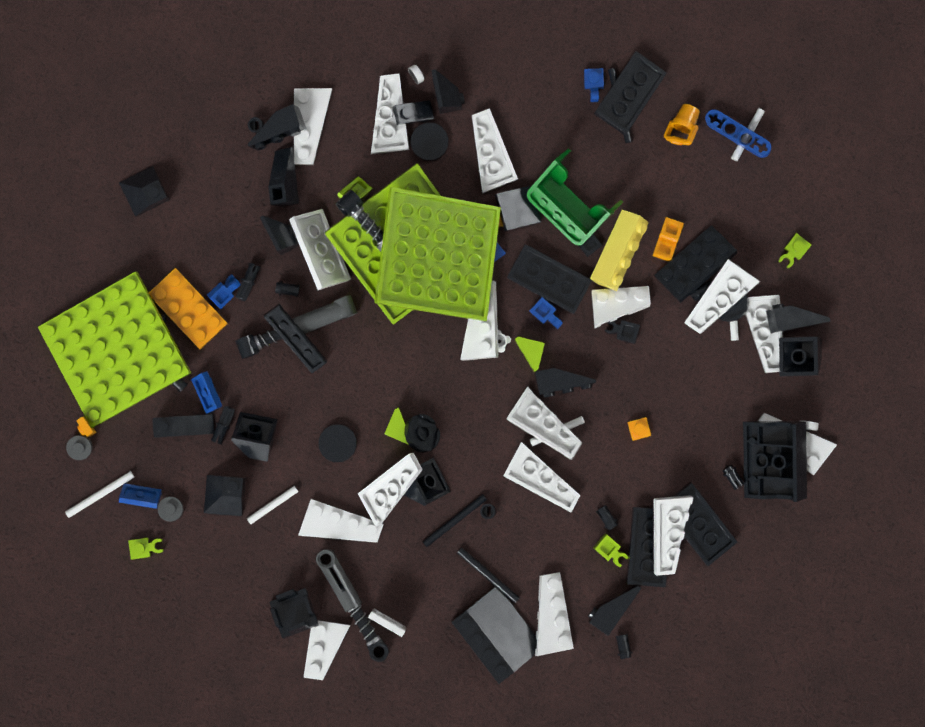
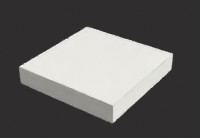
(387, 622)

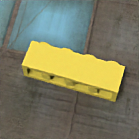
(619, 250)

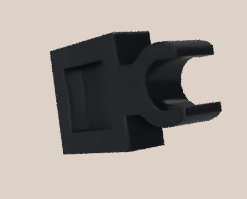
(625, 331)

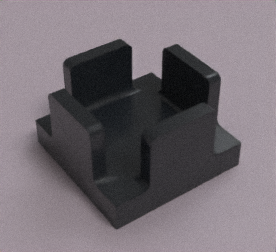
(293, 612)

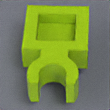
(796, 249)
(141, 548)
(609, 549)

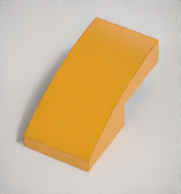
(668, 239)

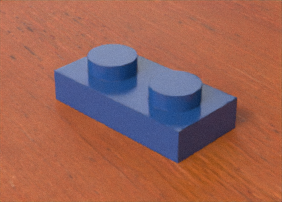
(206, 392)
(140, 496)

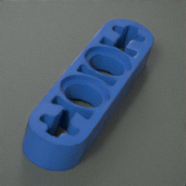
(736, 136)

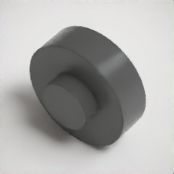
(79, 447)
(170, 509)

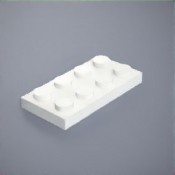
(320, 254)

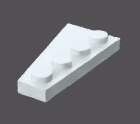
(387, 134)
(492, 155)
(724, 292)
(543, 424)
(816, 447)
(537, 477)
(334, 523)
(669, 526)

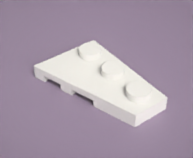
(612, 304)

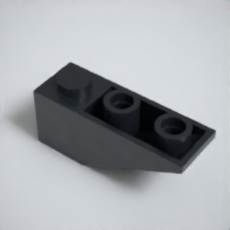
(280, 125)
(282, 180)
(555, 380)

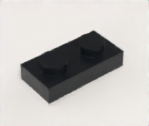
(413, 112)

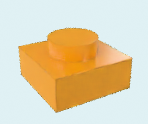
(84, 427)
(639, 429)

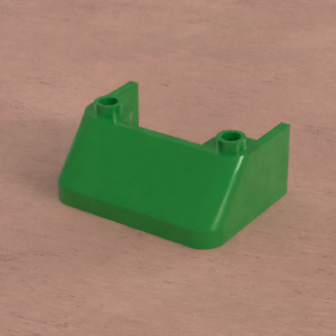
(564, 207)

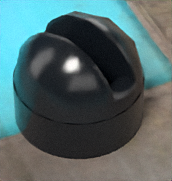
(252, 124)
(484, 511)

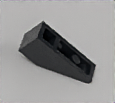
(791, 317)
(183, 426)
(611, 611)

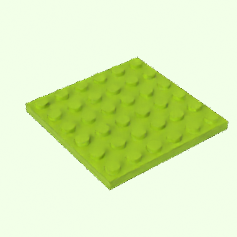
(359, 248)
(437, 254)
(114, 349)

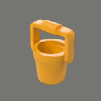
(684, 122)

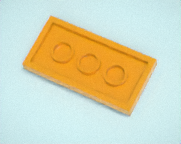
(187, 308)

